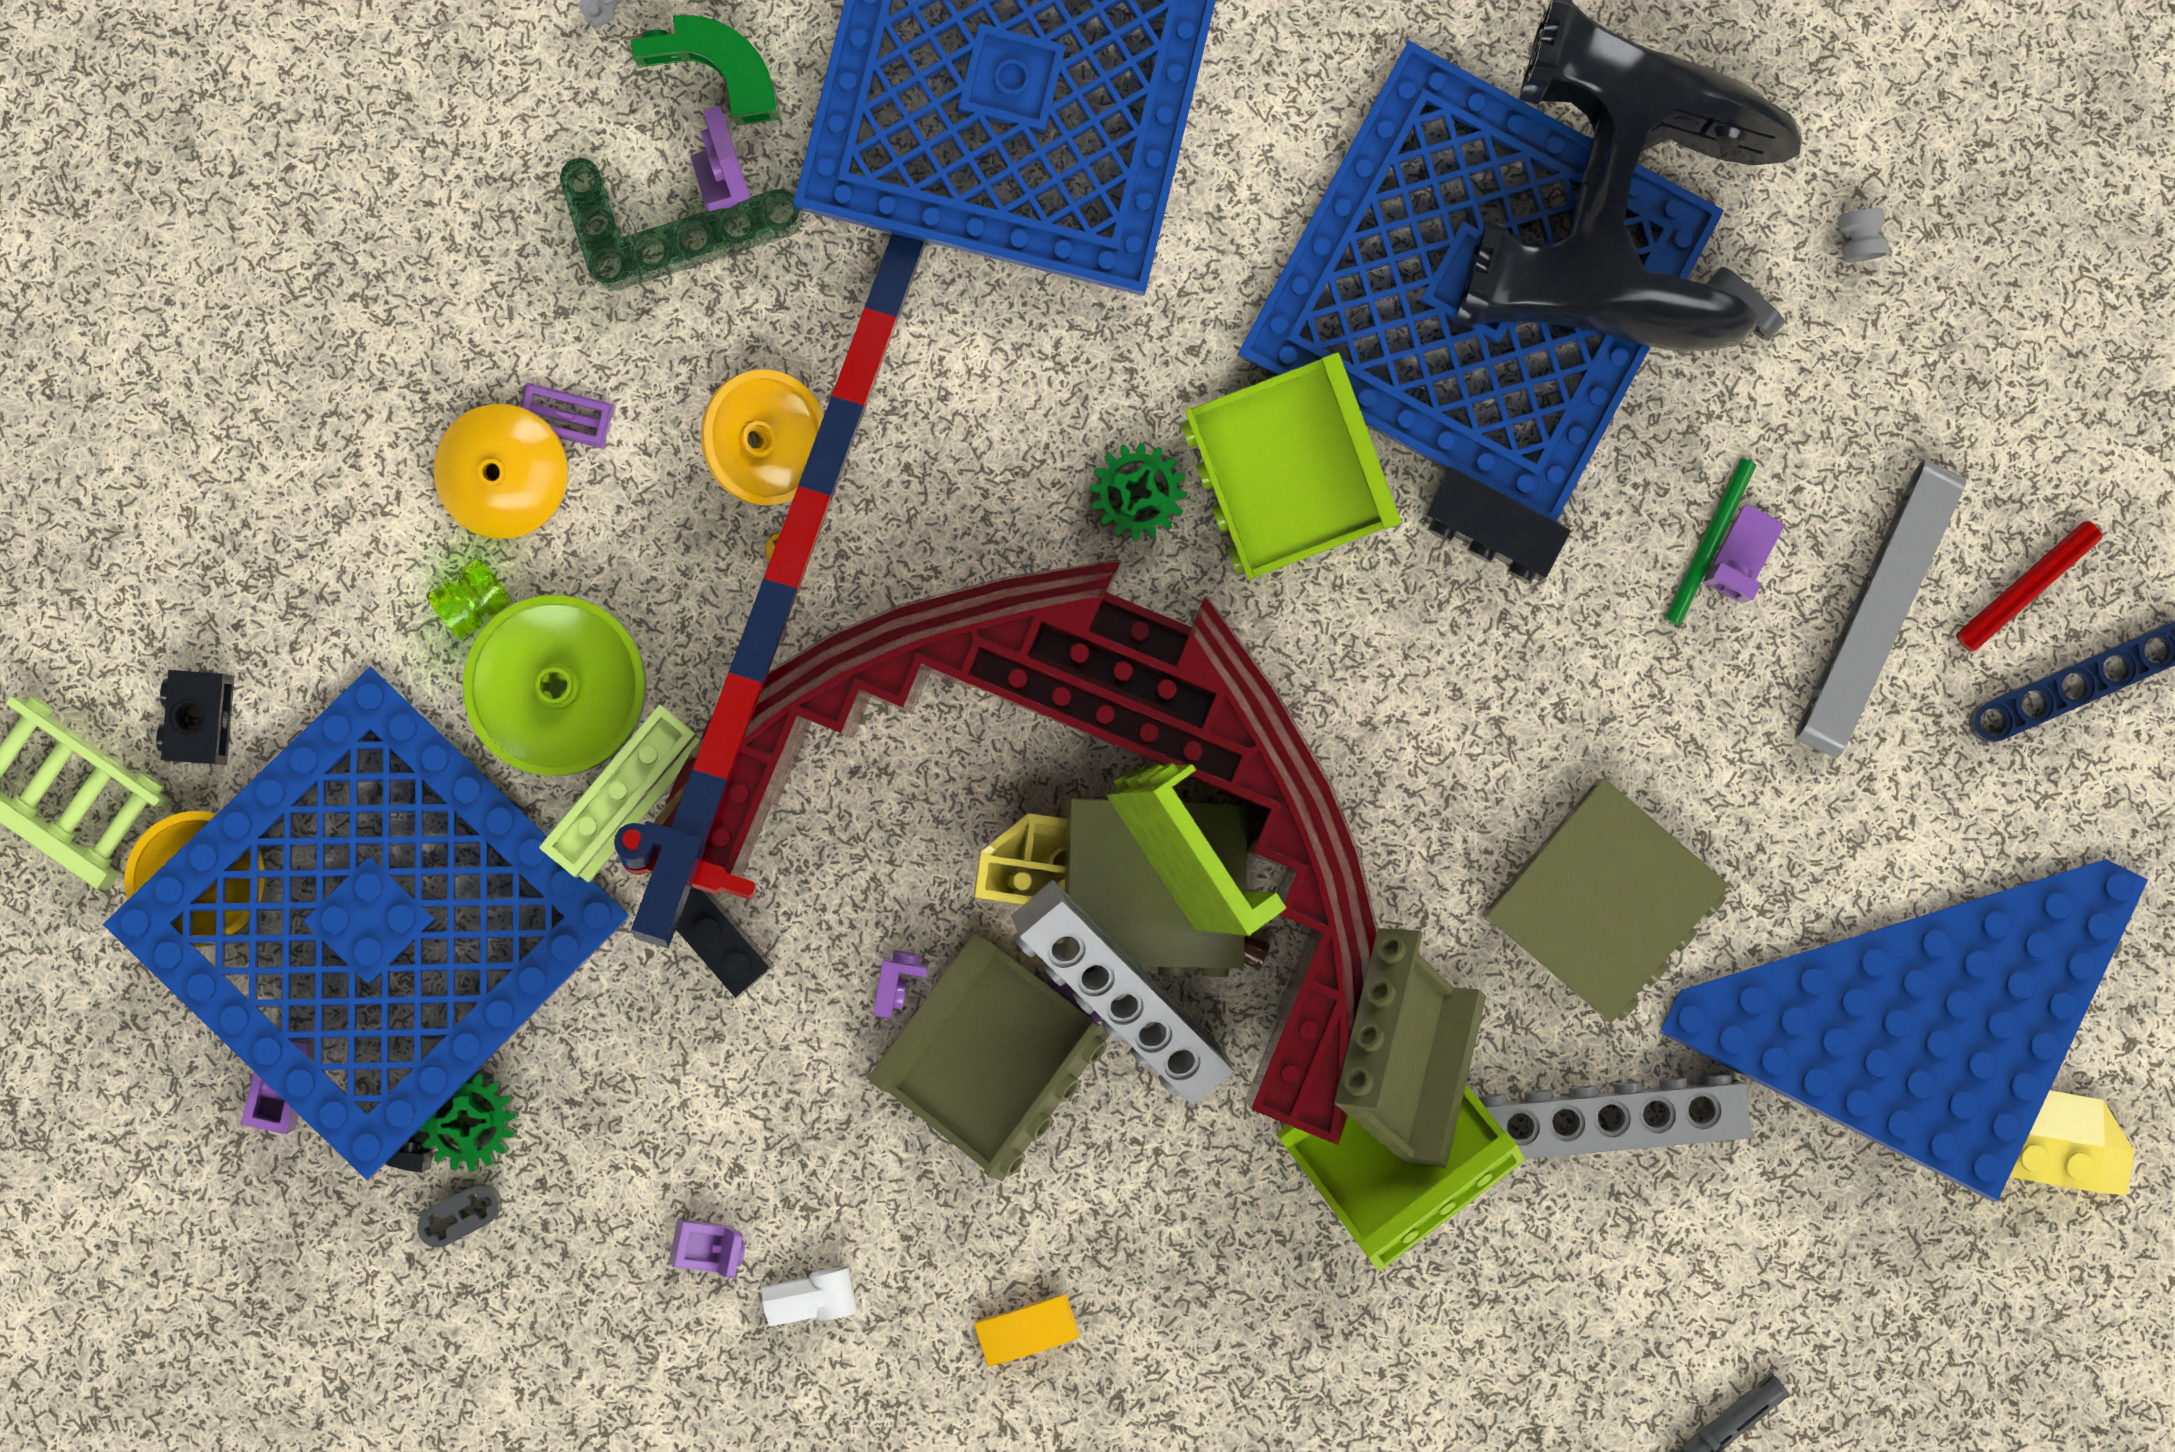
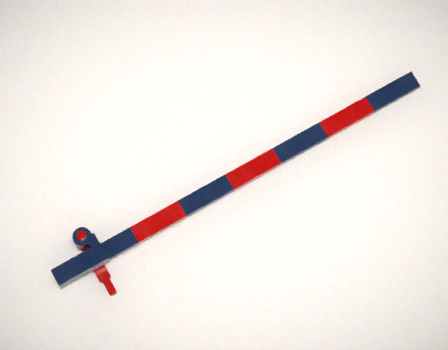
(676, 852)

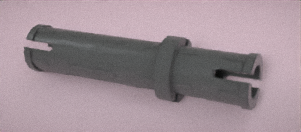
(1738, 1417)

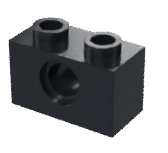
(214, 698)

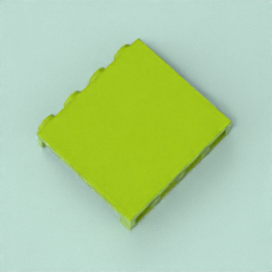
(1290, 467)
(1183, 854)
(1397, 1203)

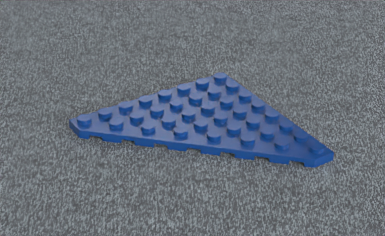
(1929, 1027)

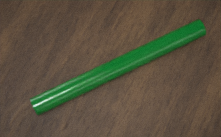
(1710, 542)

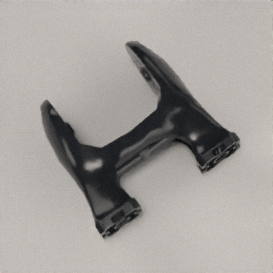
(1596, 273)

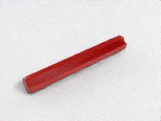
(2029, 586)

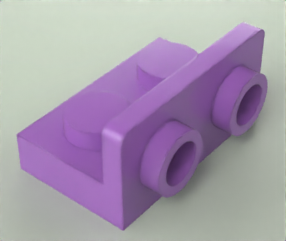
(718, 166)
(890, 988)

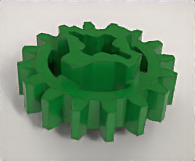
(1119, 482)
(471, 1140)

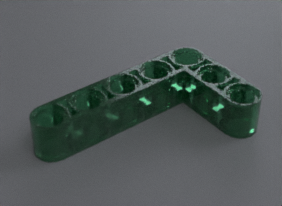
(671, 235)

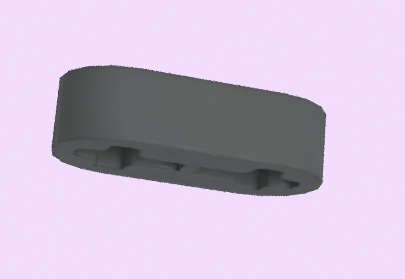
(1768, 318)
(454, 1206)

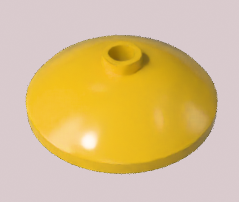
(785, 424)
(529, 463)
(161, 844)

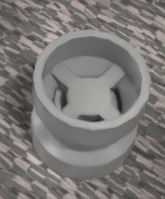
(1863, 231)

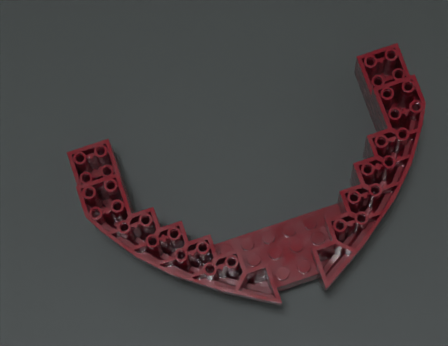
(1138, 684)

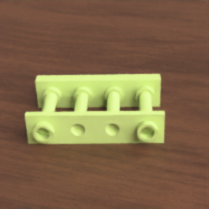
(621, 794)
(57, 837)

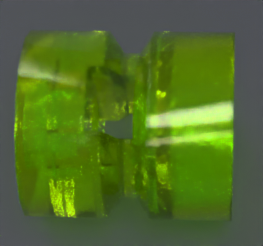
(469, 598)

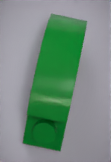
(724, 50)

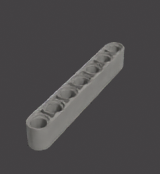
(1880, 608)

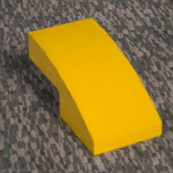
(1027, 1330)

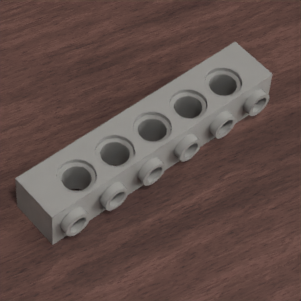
(1056, 915)
(1724, 1121)

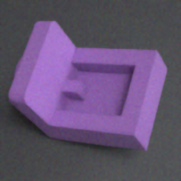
(707, 1247)

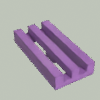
(602, 425)

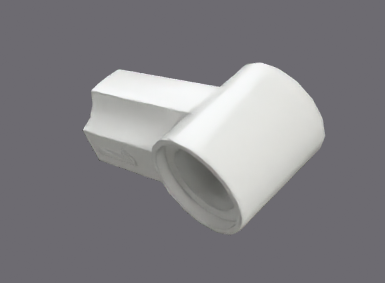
(822, 1295)

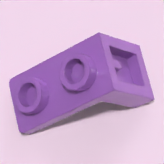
(1744, 554)

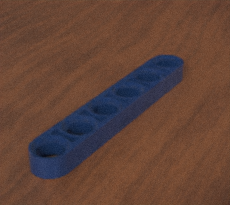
(2094, 679)

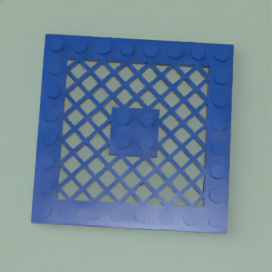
(1014, 85)
(1534, 137)
(364, 922)

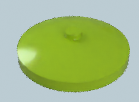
(554, 685)

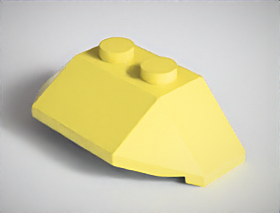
(1023, 860)
(2076, 1146)

